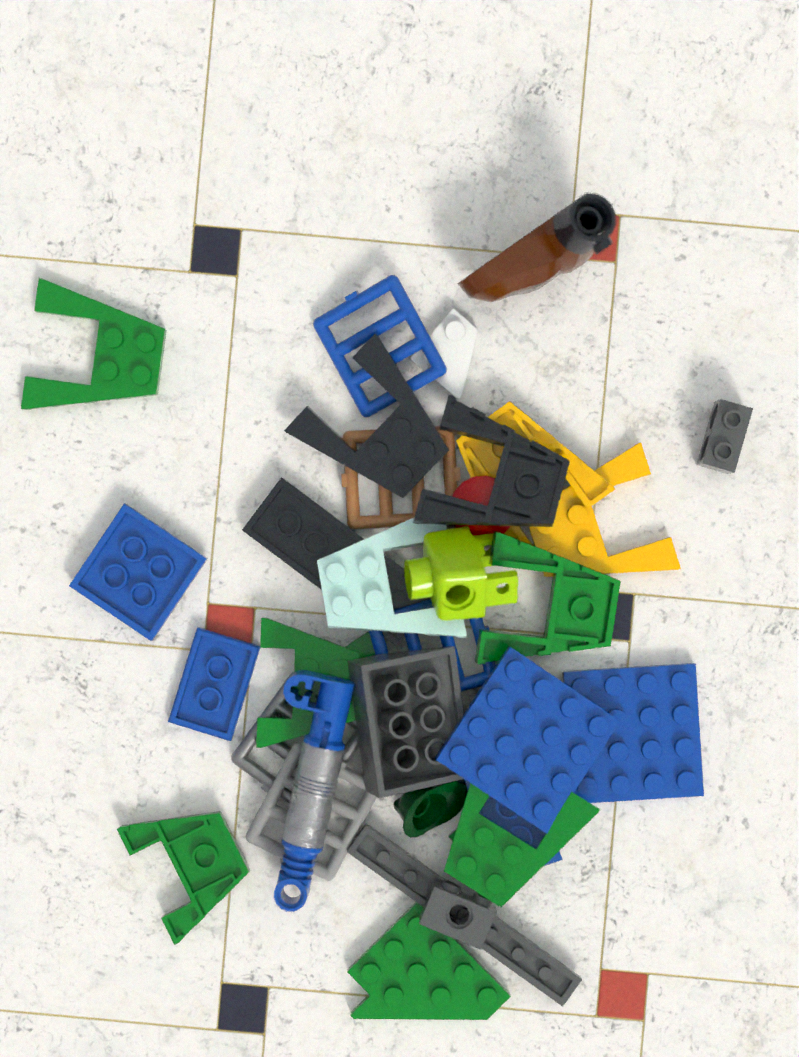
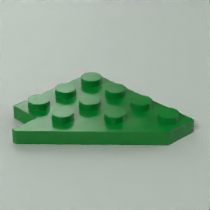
(423, 976)

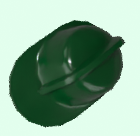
(430, 807)

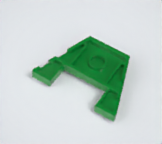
(312, 655)
(202, 856)

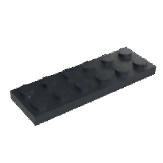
(305, 532)

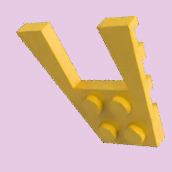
(484, 459)
(577, 534)

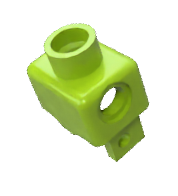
(456, 575)

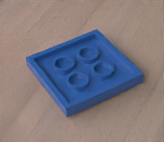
(138, 572)

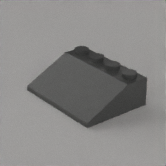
(404, 716)

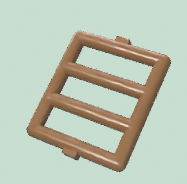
(387, 518)

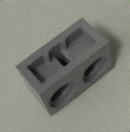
(724, 436)

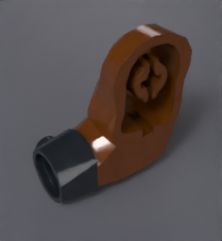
(546, 252)

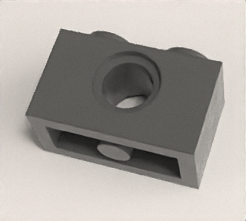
(472, 928)

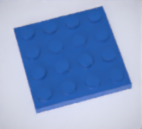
(658, 735)
(527, 739)

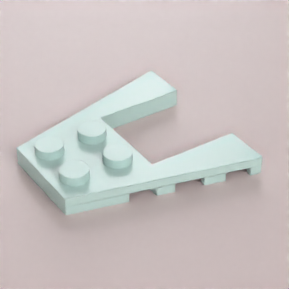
(359, 590)

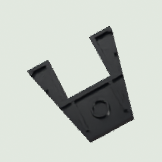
(400, 448)
(525, 484)

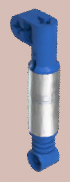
(316, 780)

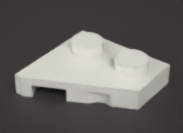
(455, 343)

